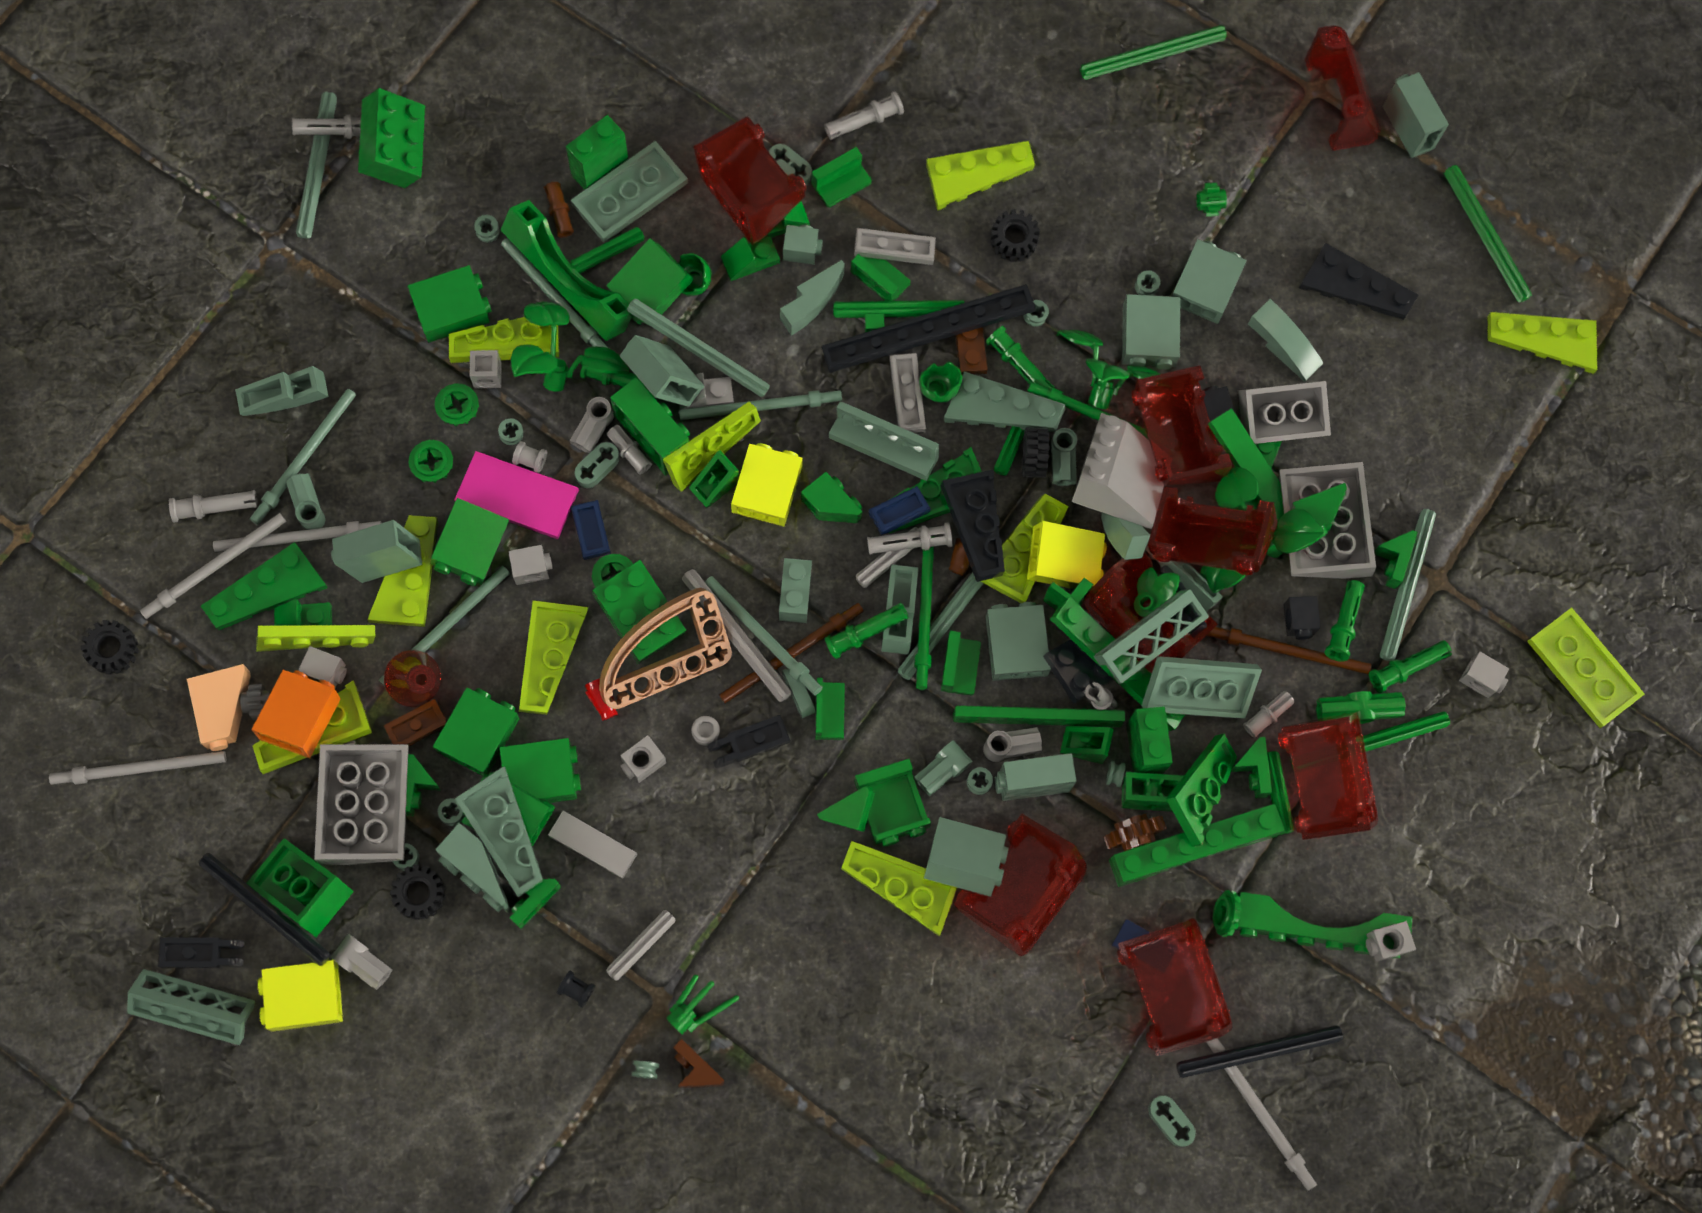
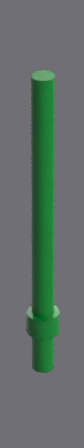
(1075, 405)
(923, 659)

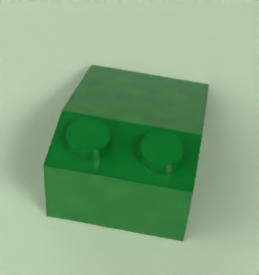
(300, 887)

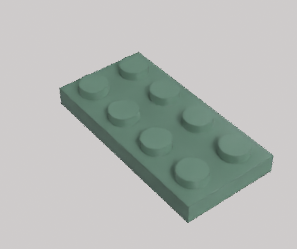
(629, 191)
(1202, 687)

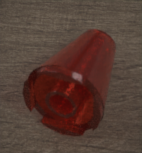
(402, 674)

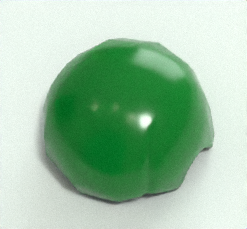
(699, 270)
(940, 382)

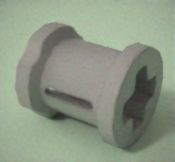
(529, 456)

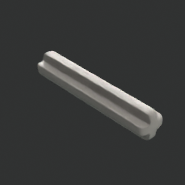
(882, 564)
(640, 945)

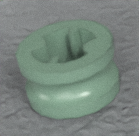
(484, 220)
(1147, 275)
(1034, 320)
(502, 430)
(1115, 773)
(971, 782)
(454, 820)
(409, 863)
(645, 1069)

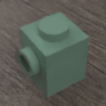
(801, 244)

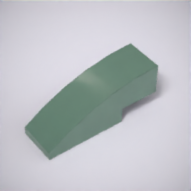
(812, 298)
(1286, 340)
(282, 392)
(1125, 536)
(900, 589)

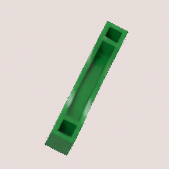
(532, 236)
(1177, 850)
(1264, 916)

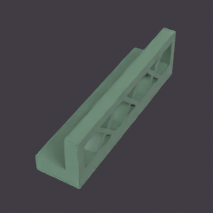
(884, 441)
(1191, 580)
(1142, 630)
(186, 1011)

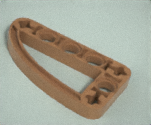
(652, 672)

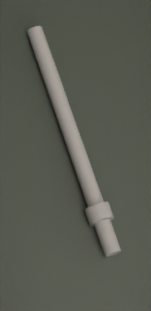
(298, 536)
(168, 597)
(81, 774)
(1293, 1160)

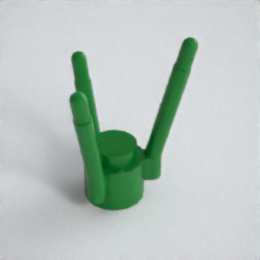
(682, 1015)

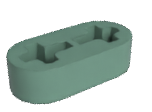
(793, 160)
(592, 460)
(799, 695)
(1166, 1125)

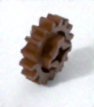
(1135, 832)

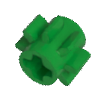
(1211, 199)

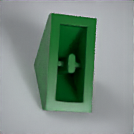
(715, 479)
(1087, 743)
(851, 811)

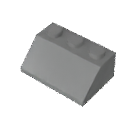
(1285, 412)

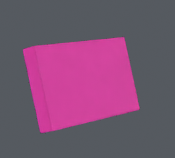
(518, 494)

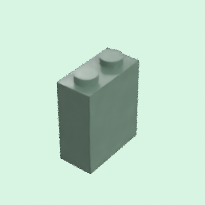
(1415, 114)
(1208, 280)
(1151, 331)
(661, 371)
(376, 551)
(1017, 641)
(1035, 777)
(966, 857)

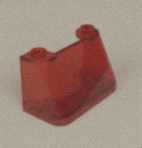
(1337, 58)
(747, 179)
(1179, 428)
(1212, 534)
(1113, 606)
(1331, 776)
(1035, 885)
(1177, 986)

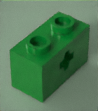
(1148, 790)

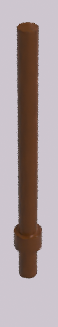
(836, 623)
(1236, 637)

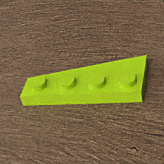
(965, 173)
(690, 459)
(1018, 546)
(299, 637)
(549, 647)
(901, 885)

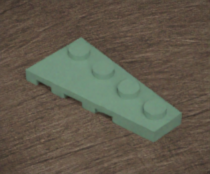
(1001, 405)
(499, 824)

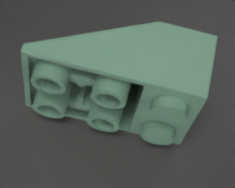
(469, 856)

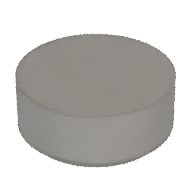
(705, 730)

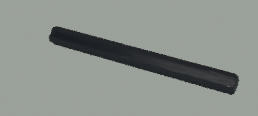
(264, 909)
(1259, 1051)

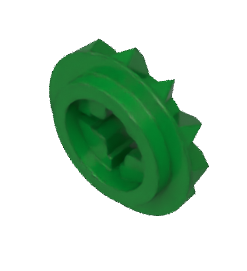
(461, 393)
(419, 456)
(602, 567)
(1227, 913)

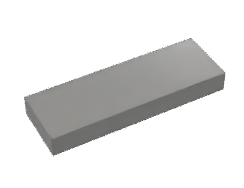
(894, 246)
(907, 392)
(592, 844)

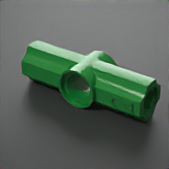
(1366, 704)

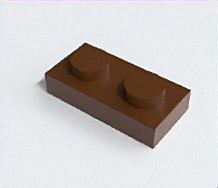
(972, 352)
(416, 724)

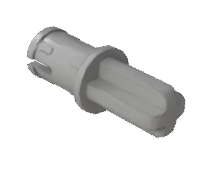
(629, 449)
(1100, 697)
(1268, 714)

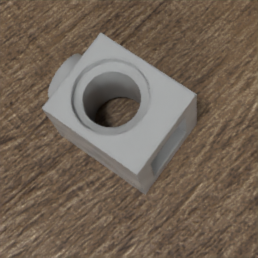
(485, 369)
(530, 564)
(323, 666)
(1485, 675)
(643, 747)
(1402, 941)

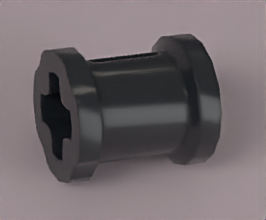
(576, 989)

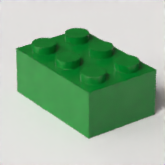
(391, 138)
(648, 422)
(628, 600)

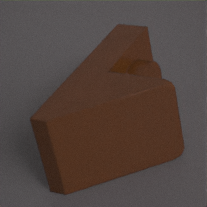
(702, 1074)

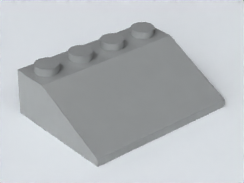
(1120, 473)
(1348, 546)
(361, 804)

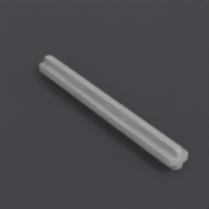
(742, 642)

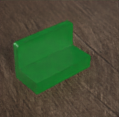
(840, 178)
(880, 277)
(1056, 595)
(960, 665)
(830, 711)

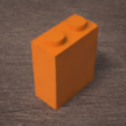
(296, 713)

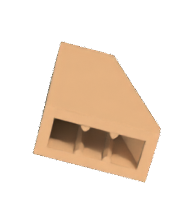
(218, 705)

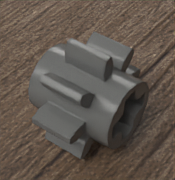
(254, 700)

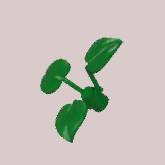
(532, 359)
(1103, 388)
(1296, 527)

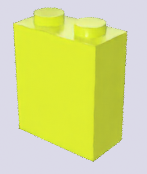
(767, 484)
(1065, 555)
(300, 996)

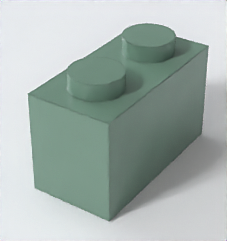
(795, 590)

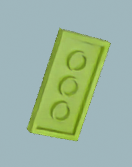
(1586, 668)

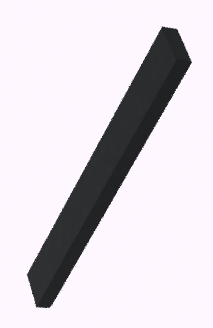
(928, 328)

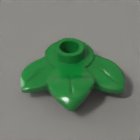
(1156, 589)

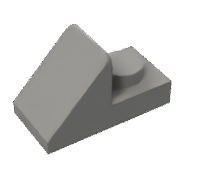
(715, 392)

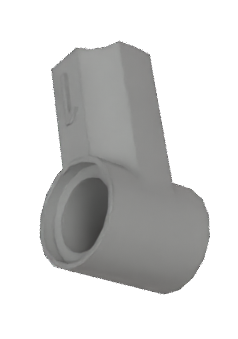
(592, 427)
(1014, 742)
(357, 959)

